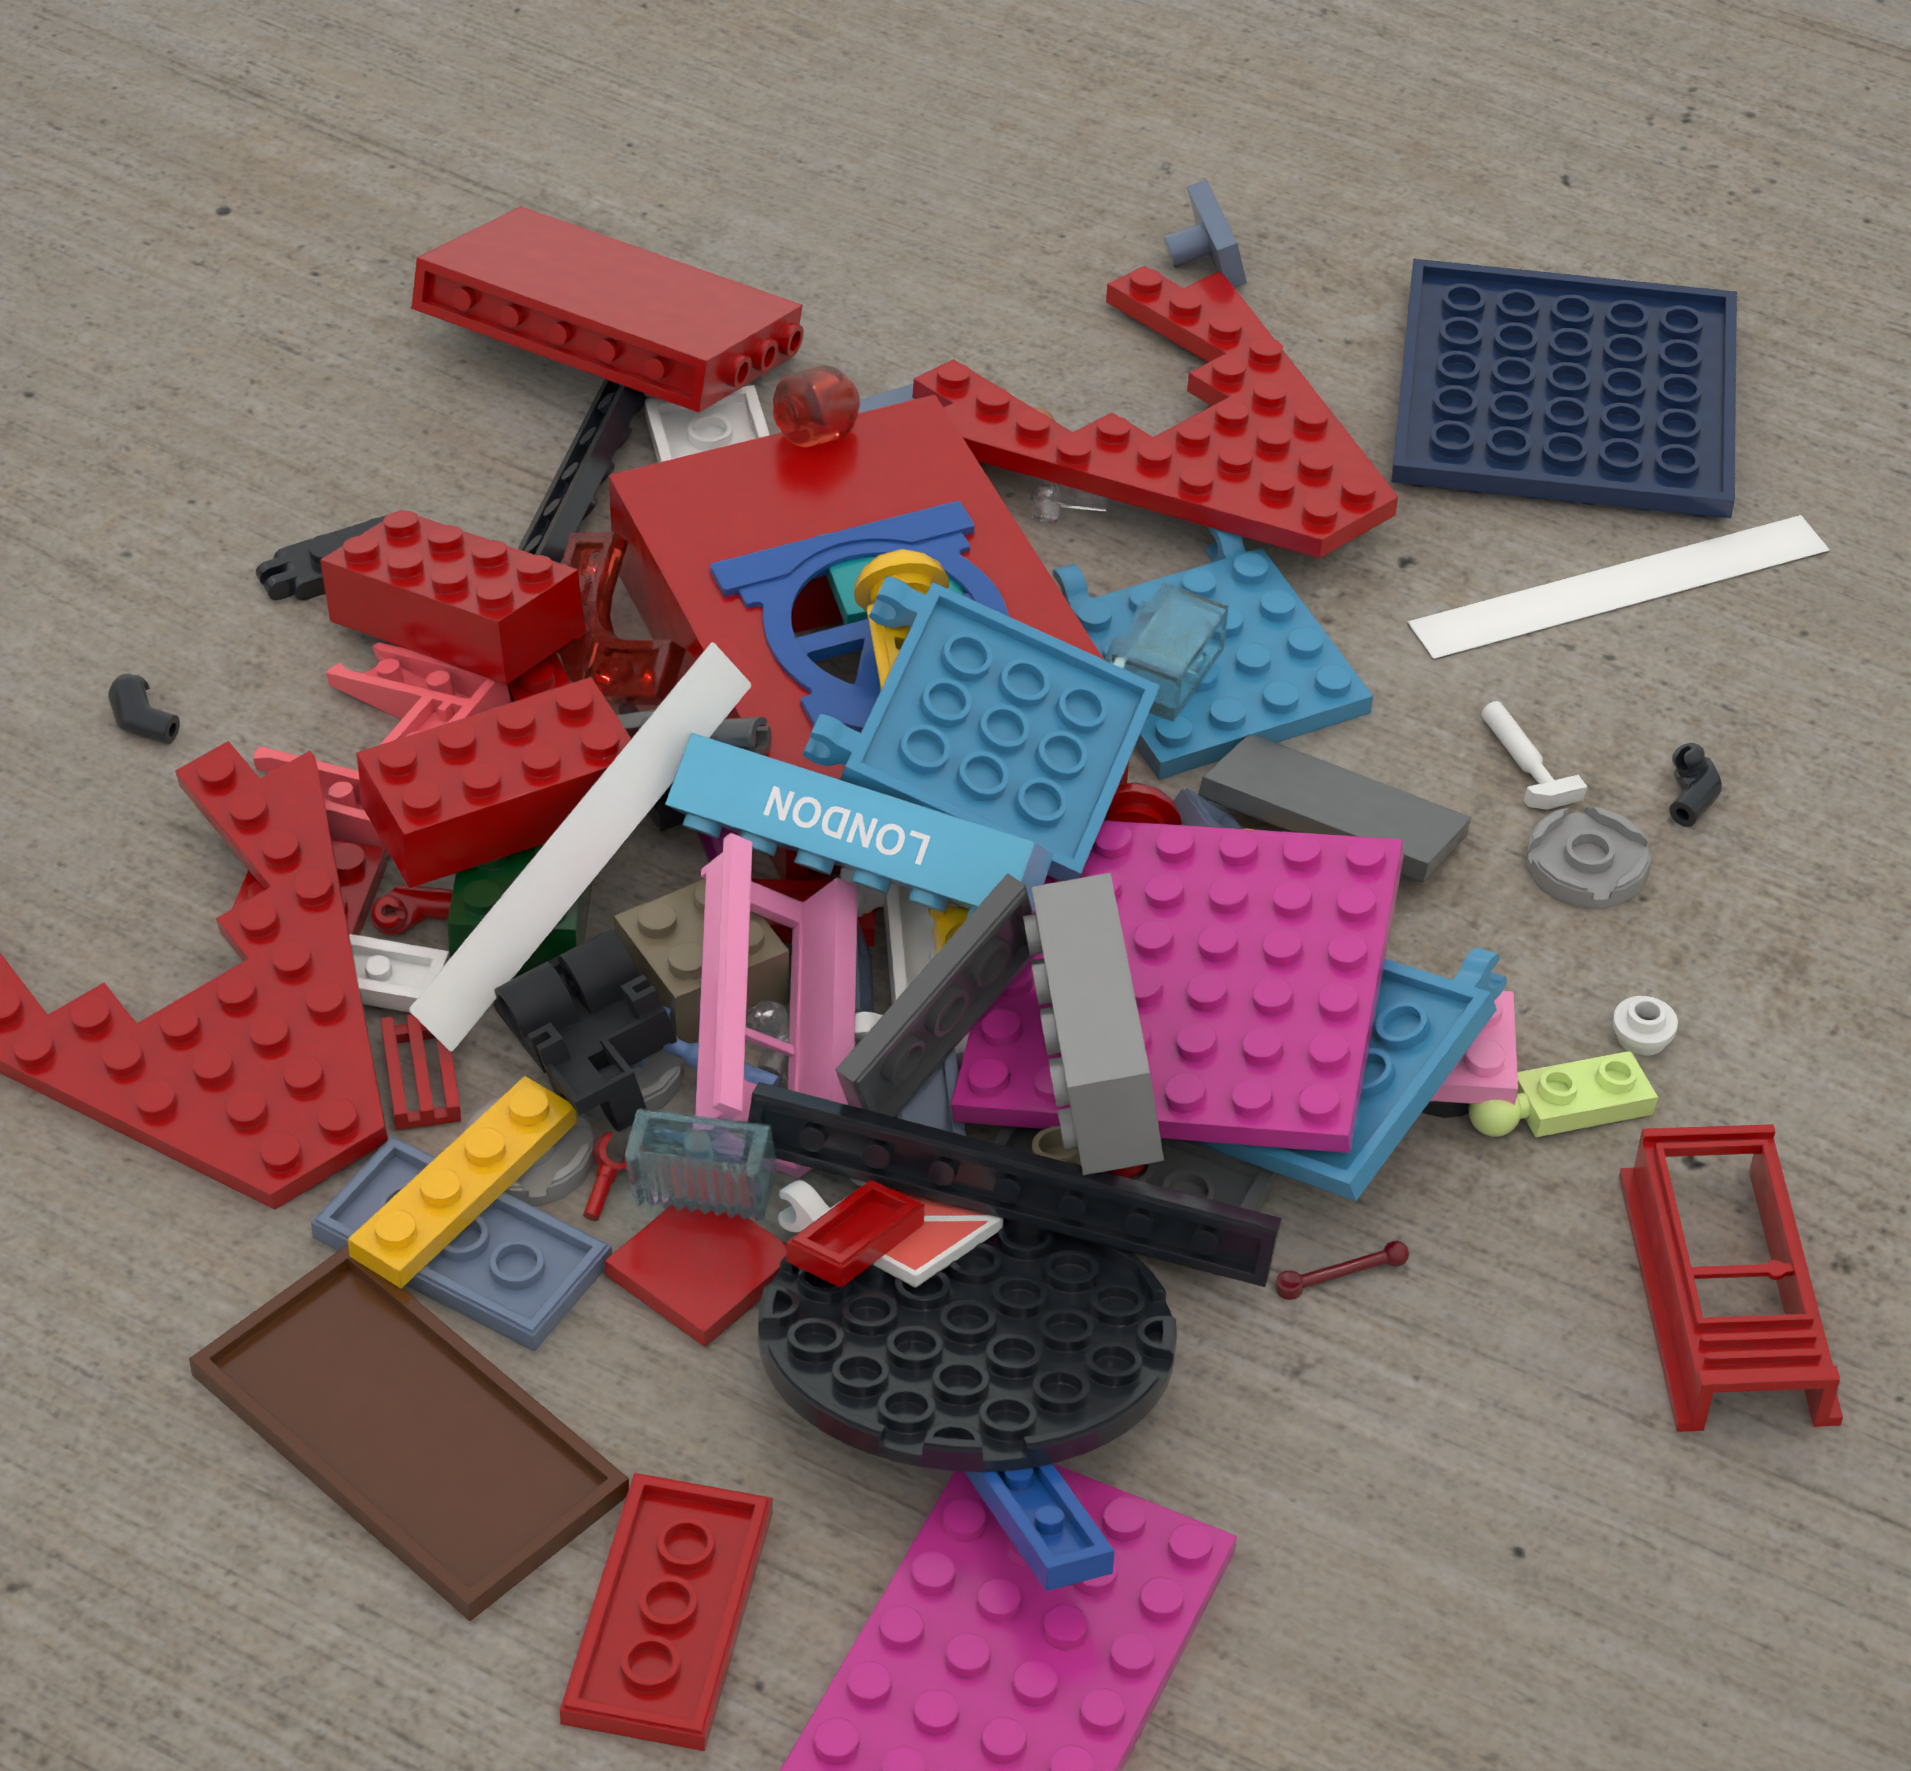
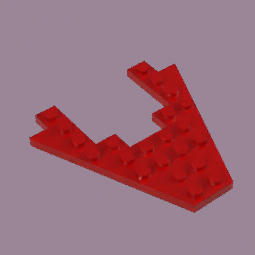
(1253, 464)
(263, 1066)

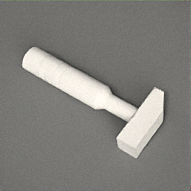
(1548, 792)

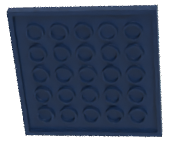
(1568, 388)

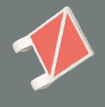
(943, 1238)

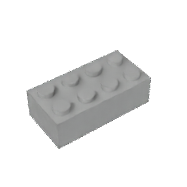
(1092, 1025)

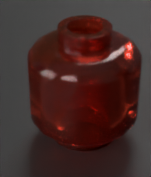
(815, 406)

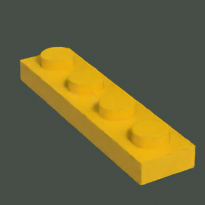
(462, 1182)

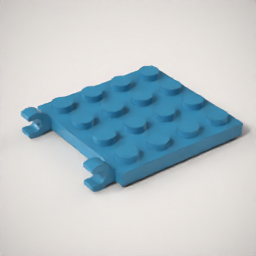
(1271, 679)
(993, 724)
(1415, 1043)

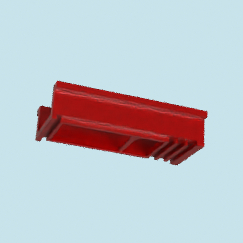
(1734, 1351)

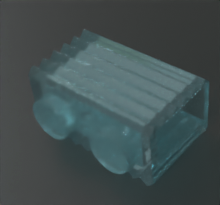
(701, 1163)

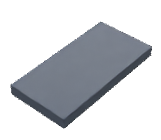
(504, 1270)

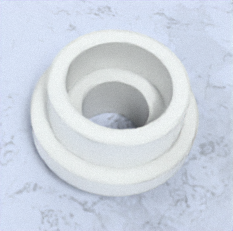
(1644, 1025)

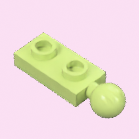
(1571, 1097)

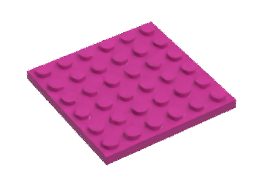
(1248, 982)

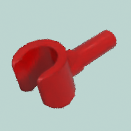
(604, 1178)

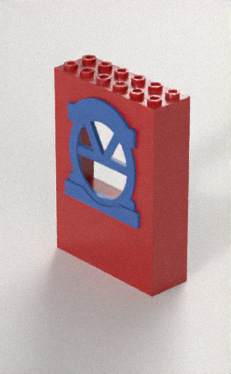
(734, 559)

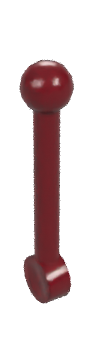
(1291, 1284)

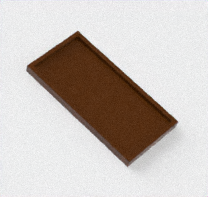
(410, 1431)

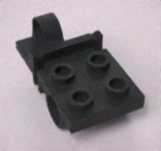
(587, 1023)

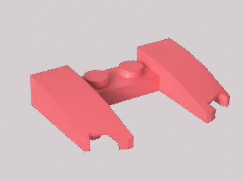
(404, 686)

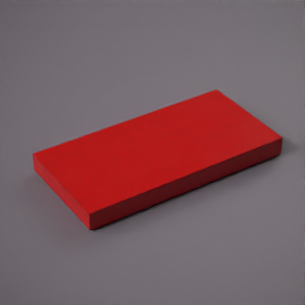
(667, 1612)

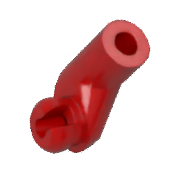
(407, 907)

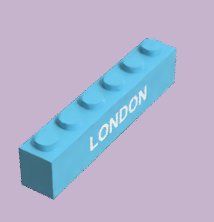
(849, 827)

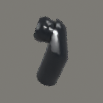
(133, 711)
(1698, 783)

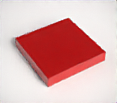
(698, 1268)

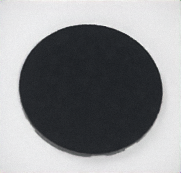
(984, 1367)

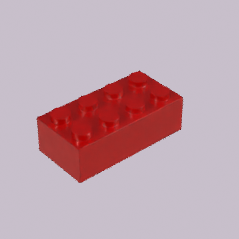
(453, 596)
(488, 780)

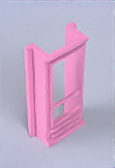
(819, 995)

